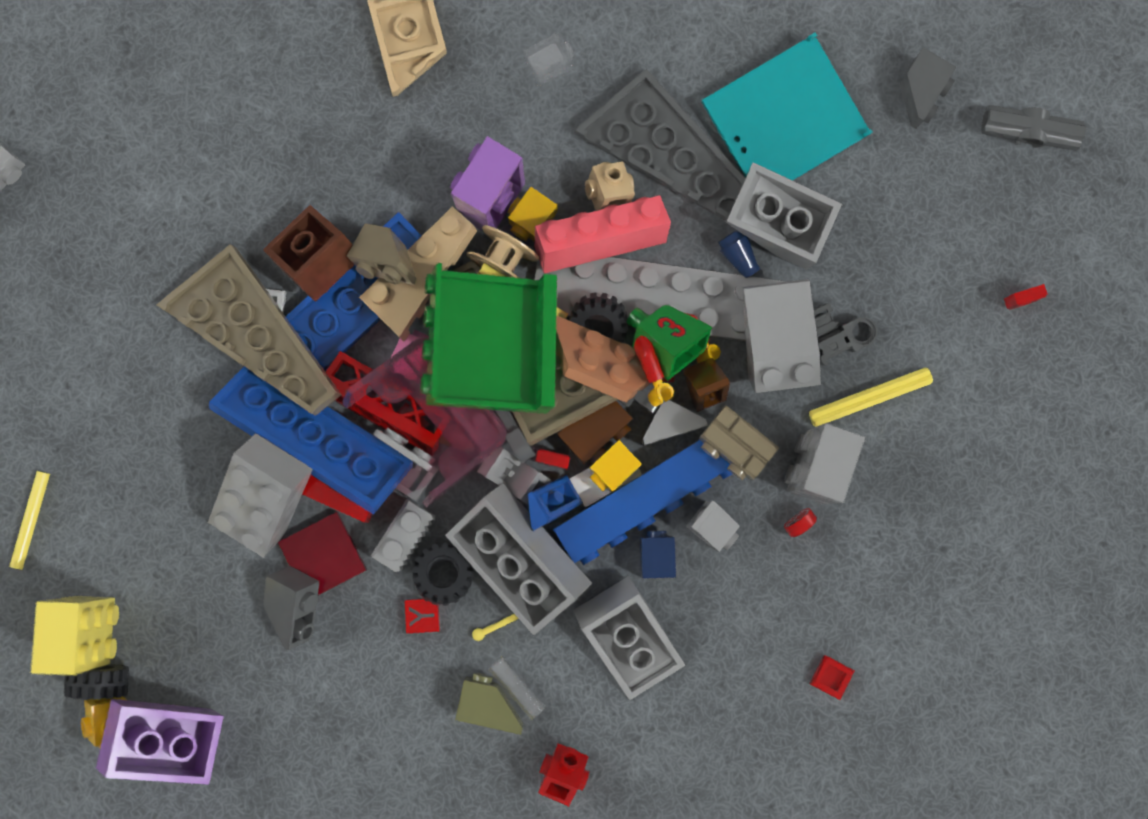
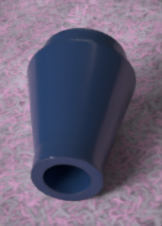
(739, 253)

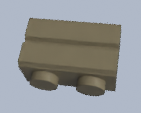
(737, 444)

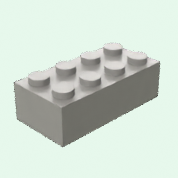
(515, 561)

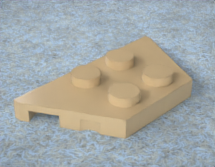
(407, 39)

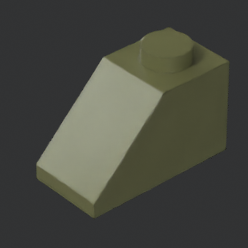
(486, 705)

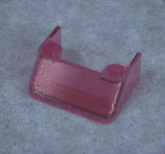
(470, 431)

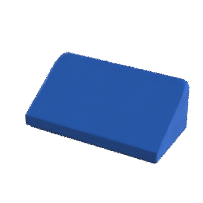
(552, 502)

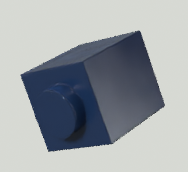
(657, 555)

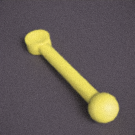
(478, 634)

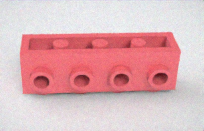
(601, 233)

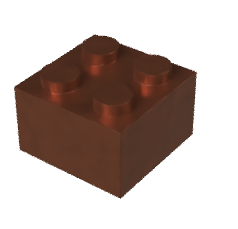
(311, 252)

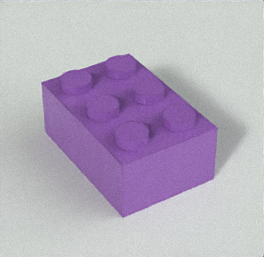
(488, 184)
(159, 742)

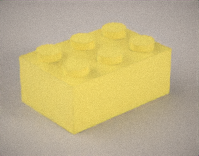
(74, 634)

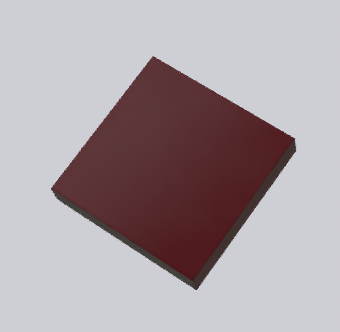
(324, 552)

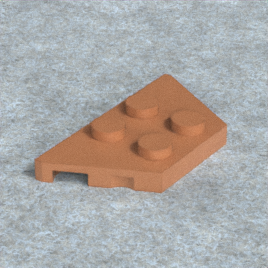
(598, 361)

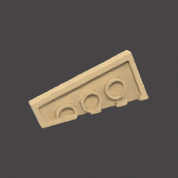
(403, 302)

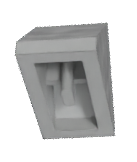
(670, 422)

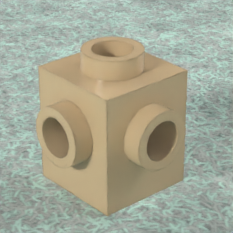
(609, 185)

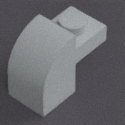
(517, 477)

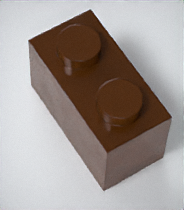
(590, 434)

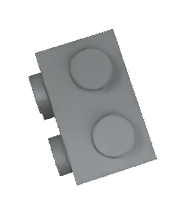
(422, 471)

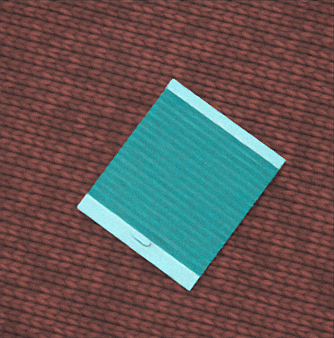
(787, 113)

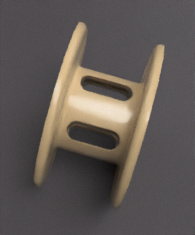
(503, 253)

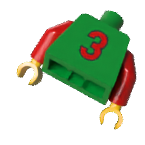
(667, 344)

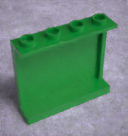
(490, 341)

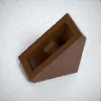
(706, 384)

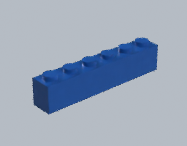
(639, 501)

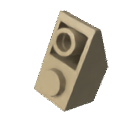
(381, 255)

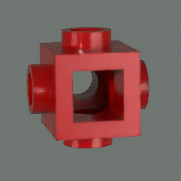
(563, 774)

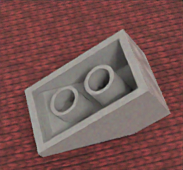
(783, 216)
(781, 336)
(628, 638)

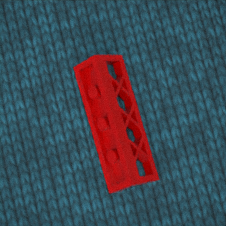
(384, 416)

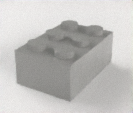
(824, 464)
(259, 495)

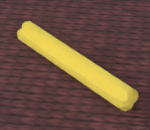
(870, 397)

